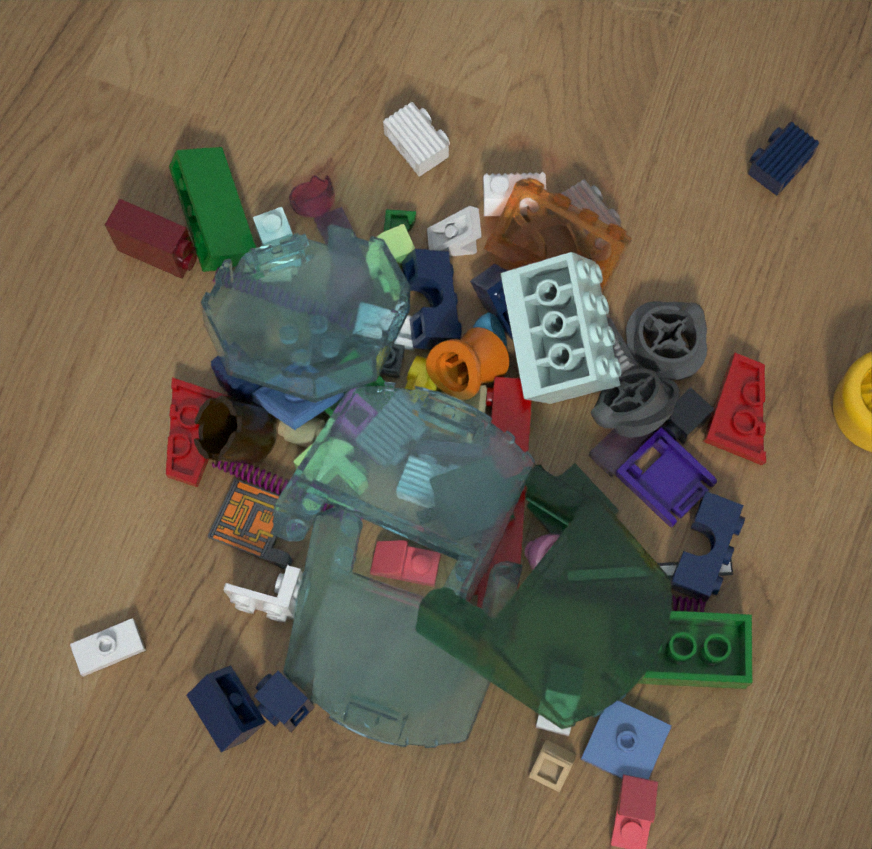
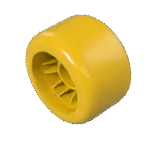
(854, 403)

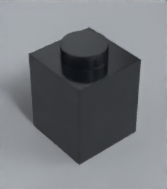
(688, 416)

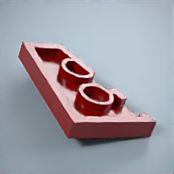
(738, 411)
(183, 458)

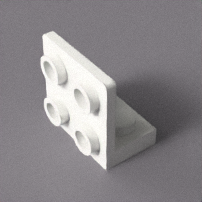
(278, 607)

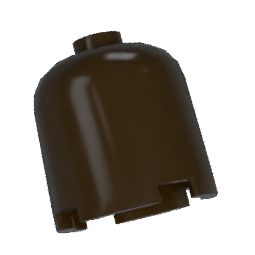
(234, 431)

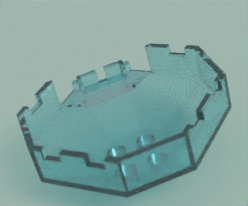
(308, 313)

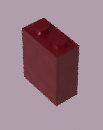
(151, 239)

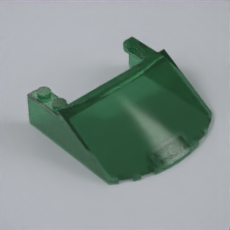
(576, 625)

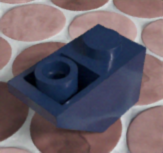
(491, 294)

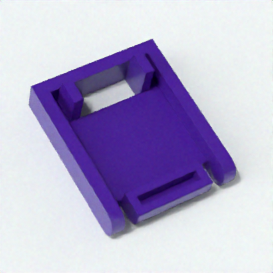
(670, 482)

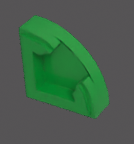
(398, 217)

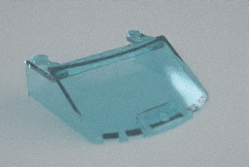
(416, 469)
(360, 649)

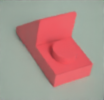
(405, 563)
(634, 812)

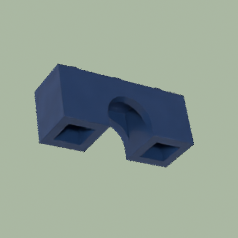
(432, 276)
(718, 521)

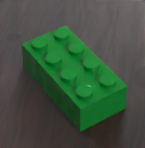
(704, 651)

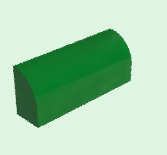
(211, 206)

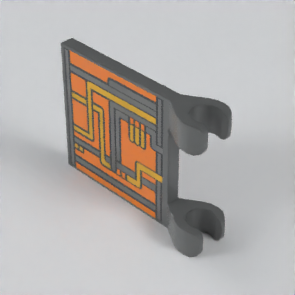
(247, 523)

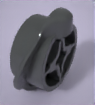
(661, 323)
(637, 404)

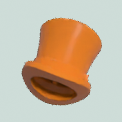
(466, 363)

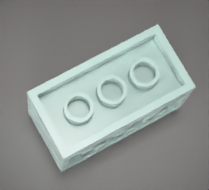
(561, 328)

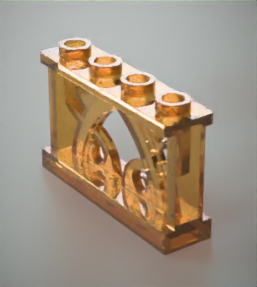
(515, 249)

